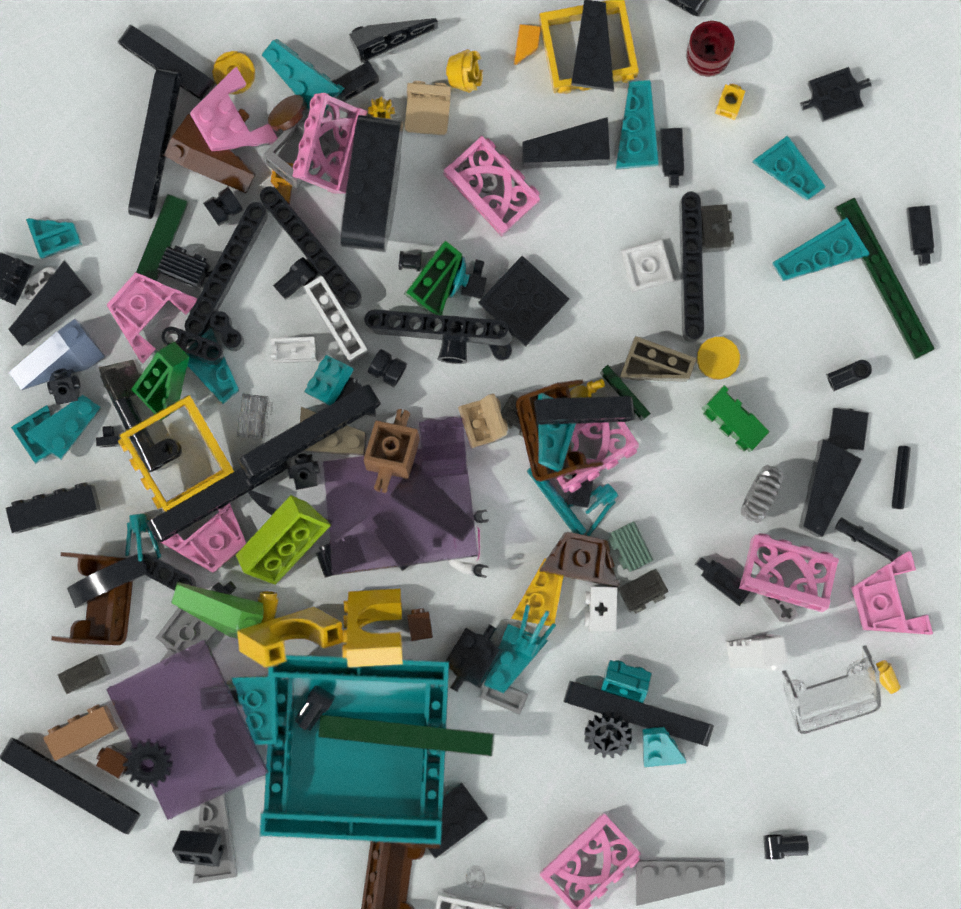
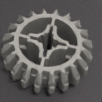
(762, 493)

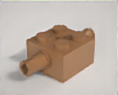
(391, 450)

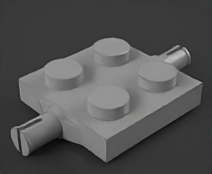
(183, 632)

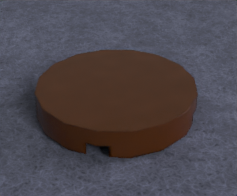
(287, 113)

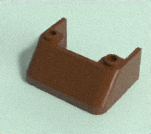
(575, 461)
(105, 615)
(389, 874)

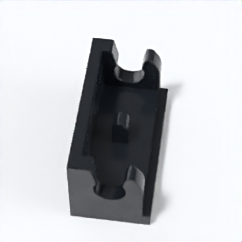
(357, 81)
(198, 848)

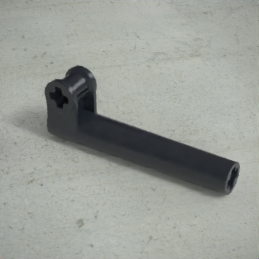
(153, 455)

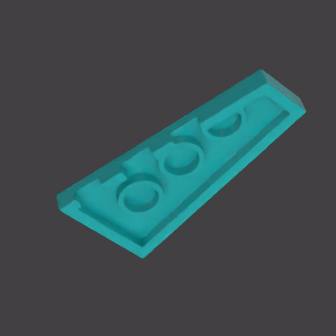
(299, 74)
(638, 131)
(828, 249)

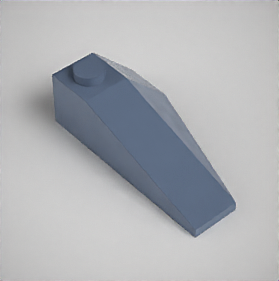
(67, 349)

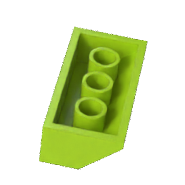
(282, 540)

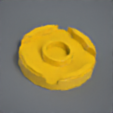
(227, 62)
(718, 358)

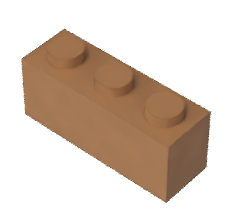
(80, 731)

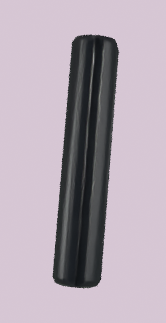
(901, 477)

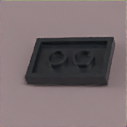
(459, 817)

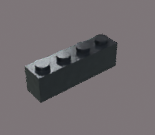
(53, 508)

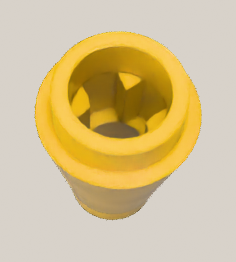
(270, 604)
(888, 677)

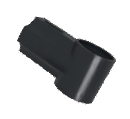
(300, 274)
(847, 375)
(316, 703)
(778, 846)

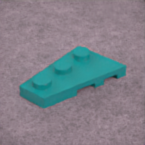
(790, 168)
(64, 427)
(554, 442)
(510, 662)
(259, 704)

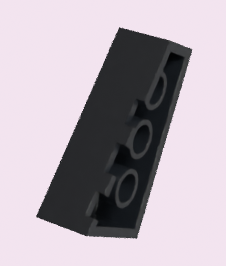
(570, 147)
(828, 483)

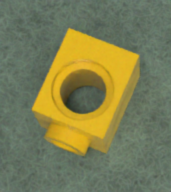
(730, 110)

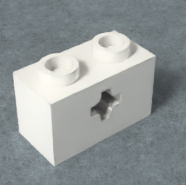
(608, 598)

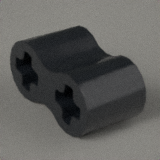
(227, 331)

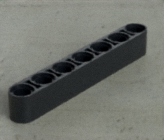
(154, 143)
(303, 240)
(694, 256)
(227, 259)
(447, 331)
(309, 432)
(207, 502)
(638, 713)
(70, 786)

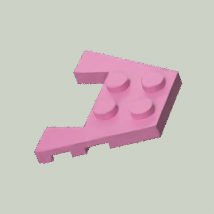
(222, 123)
(138, 304)
(213, 542)
(880, 602)

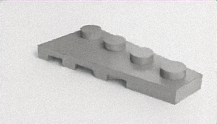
(215, 819)
(672, 878)

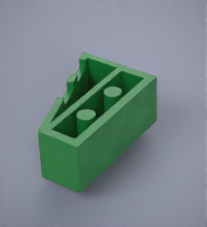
(435, 280)
(163, 379)
(734, 420)

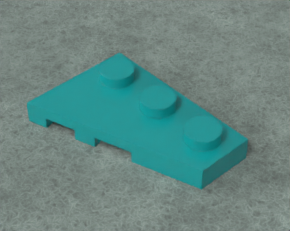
(215, 377)

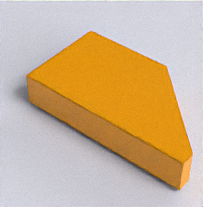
(527, 42)
(282, 185)

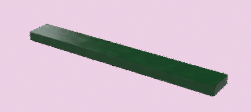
(887, 282)
(406, 735)

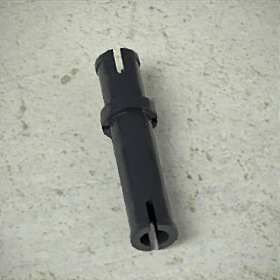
(858, 534)

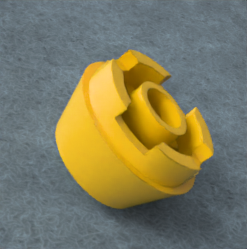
(464, 70)

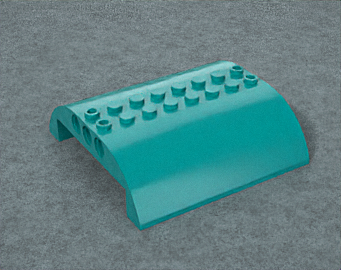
(348, 786)

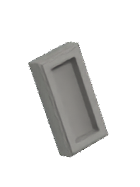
(512, 698)

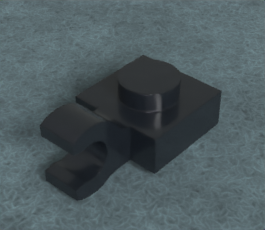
(476, 283)

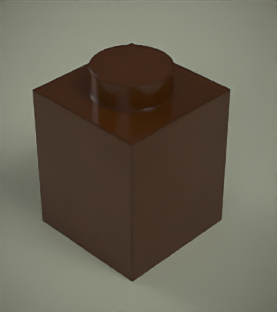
(420, 625)
(112, 760)

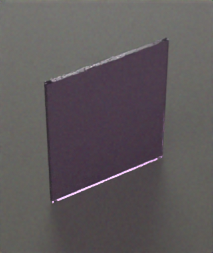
(407, 525)
(196, 717)

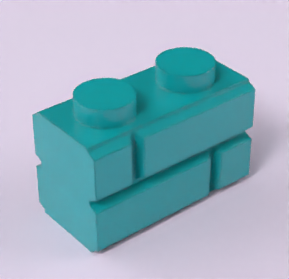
(626, 681)

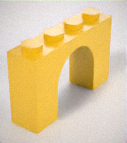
(266, 640)
(366, 647)

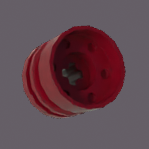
(709, 37)

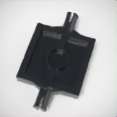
(835, 94)
(473, 657)

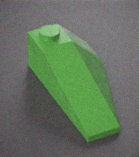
(218, 609)

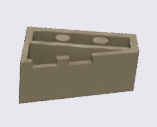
(656, 363)
(343, 442)

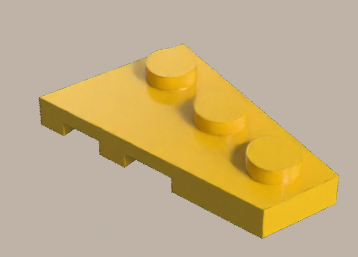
(541, 596)

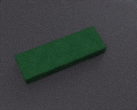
(622, 390)

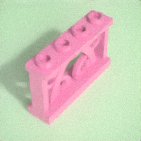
(311, 149)
(492, 215)
(607, 445)
(762, 585)
(559, 864)

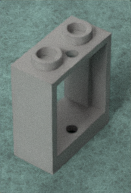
(279, 165)

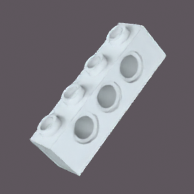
(336, 319)
(453, 901)

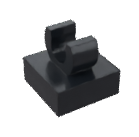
(108, 438)
(227, 589)

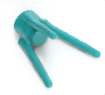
(604, 496)
(138, 524)
(530, 644)

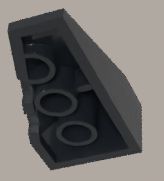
(380, 38)

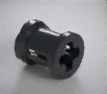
(410, 261)

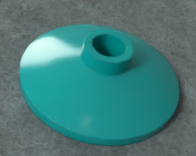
(460, 279)

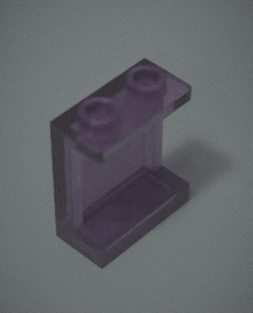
(443, 447)

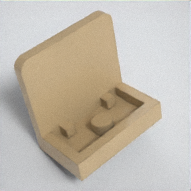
(427, 108)
(483, 421)

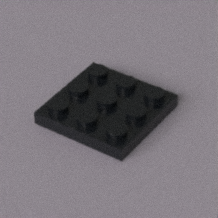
(524, 300)

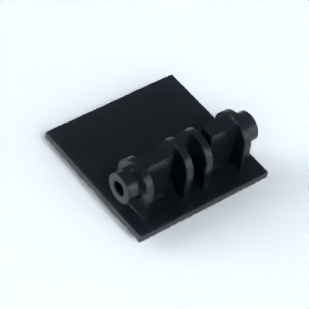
(13, 277)

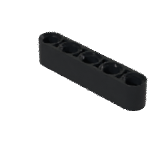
(160, 57)
(584, 410)

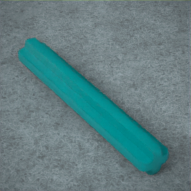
(559, 505)

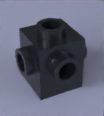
(64, 386)
(303, 471)

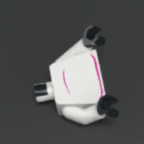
(472, 564)

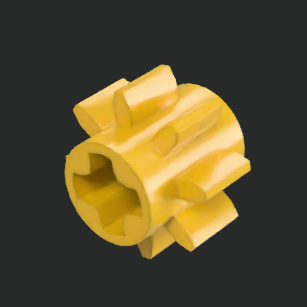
(381, 108)

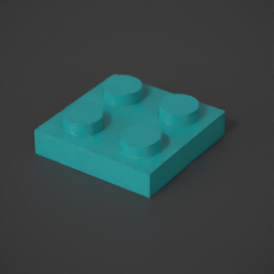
(328, 380)

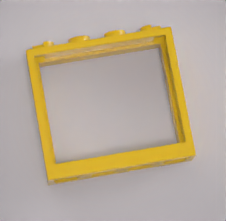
(574, 14)
(206, 434)

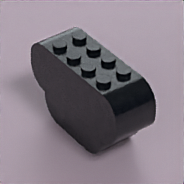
(372, 183)

